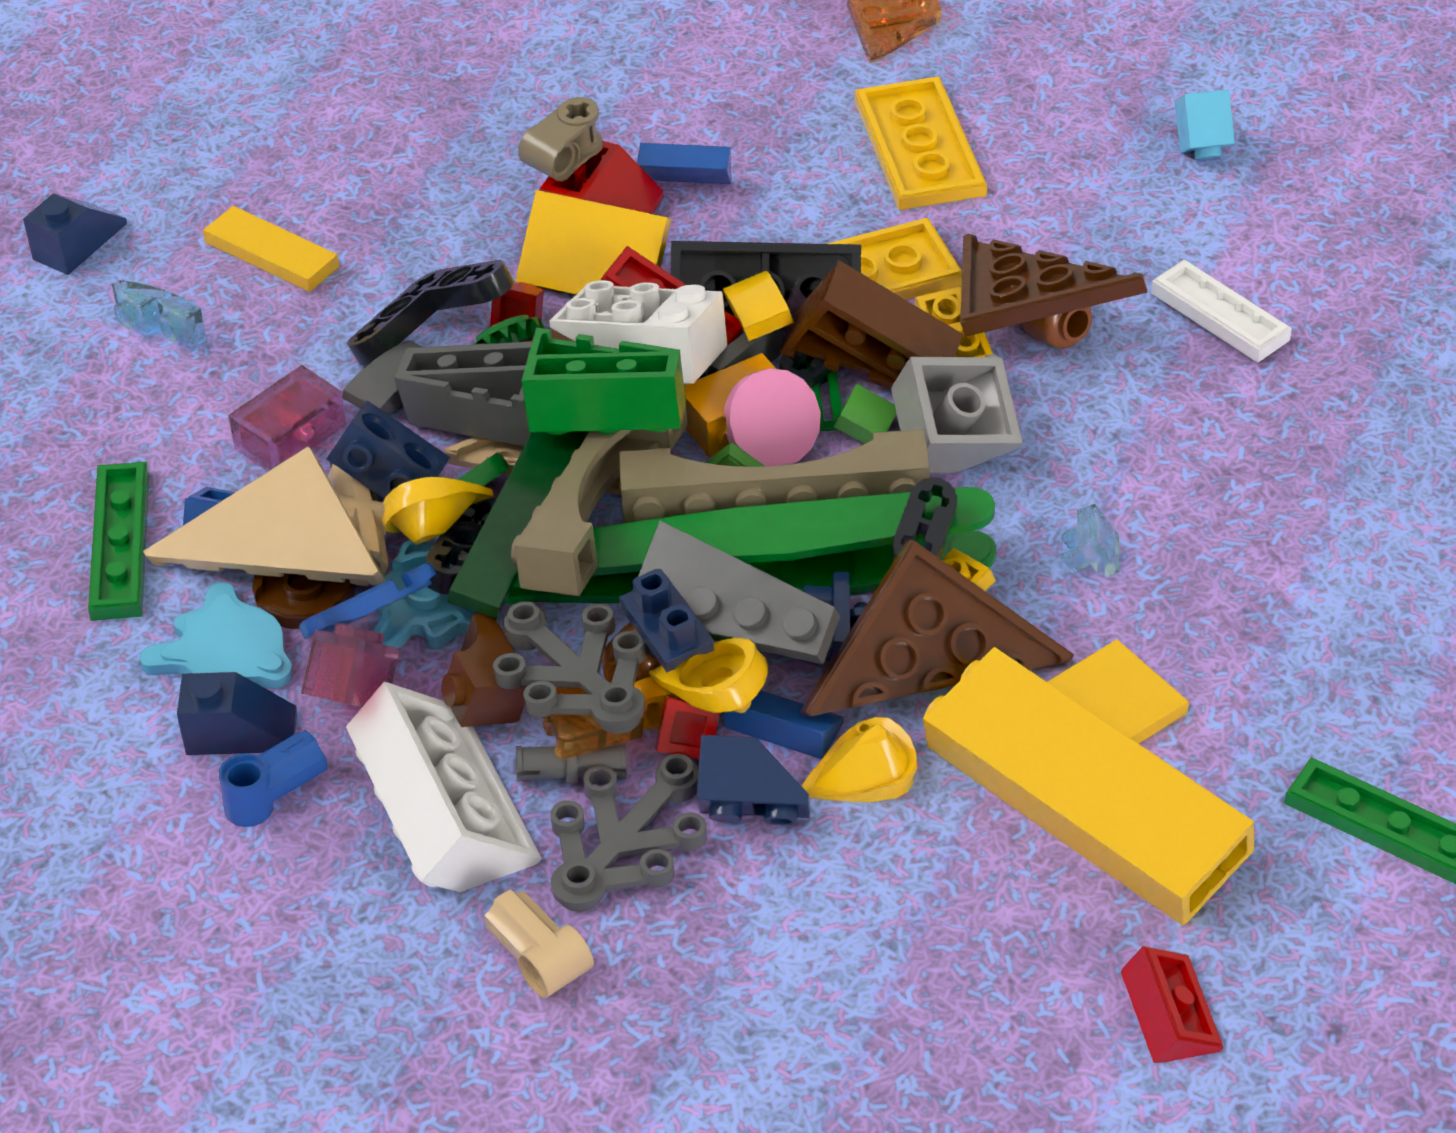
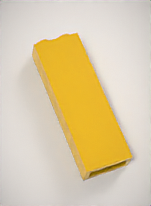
(1089, 785)

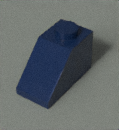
(68, 231)
(231, 715)

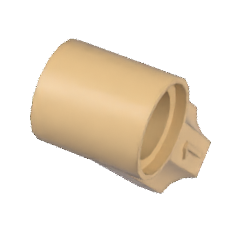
(544, 951)

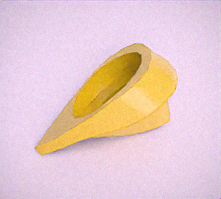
(429, 506)
(719, 680)
(865, 764)

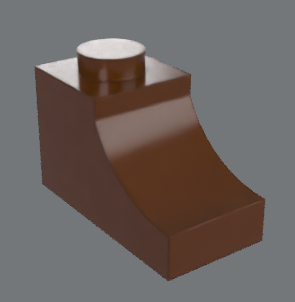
(471, 681)

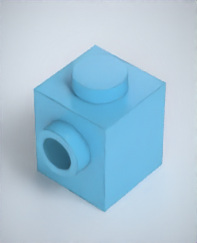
(1204, 123)

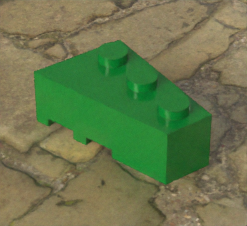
(601, 387)

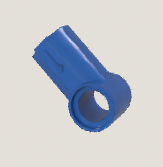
(255, 781)

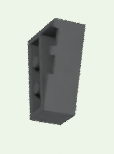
(467, 389)

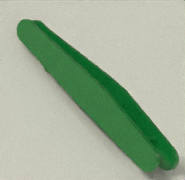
(786, 540)

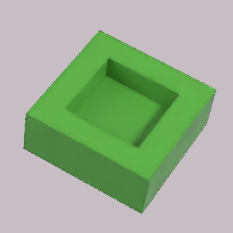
(865, 414)

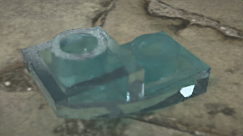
(158, 310)

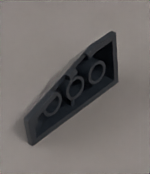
(789, 264)

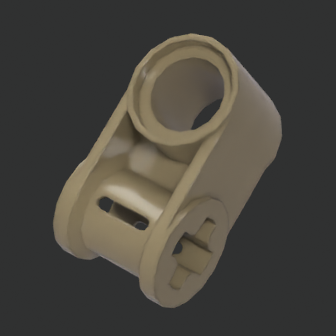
(563, 139)

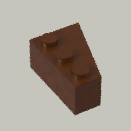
(865, 328)

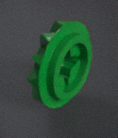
(511, 330)

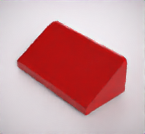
(1170, 1005)

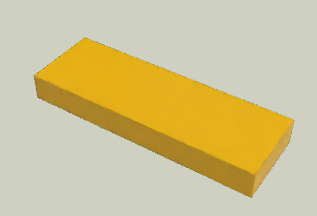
(271, 248)

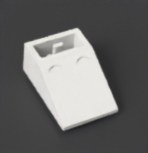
(649, 315)

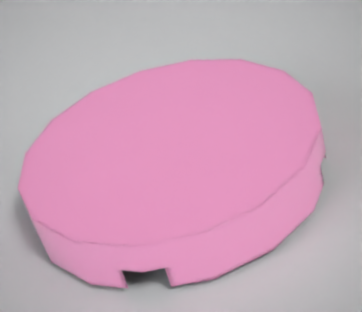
(772, 417)

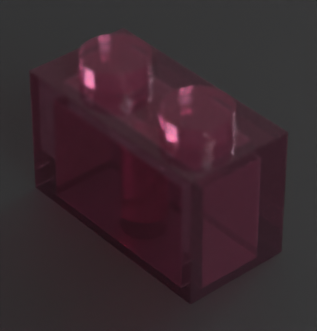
(287, 418)
(348, 665)

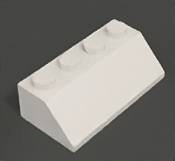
(439, 791)

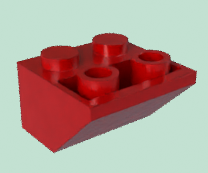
(610, 180)

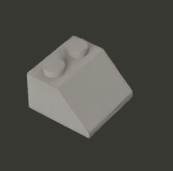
(960, 406)

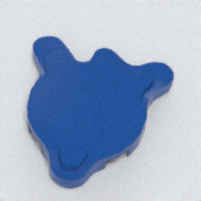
(368, 601)

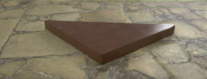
(1016, 287)
(923, 635)

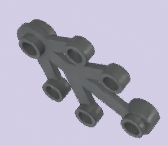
(613, 706)
(624, 837)

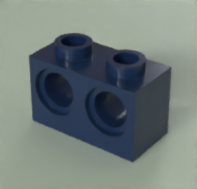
(384, 452)

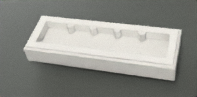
(1221, 310)

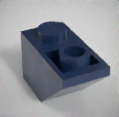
(745, 779)

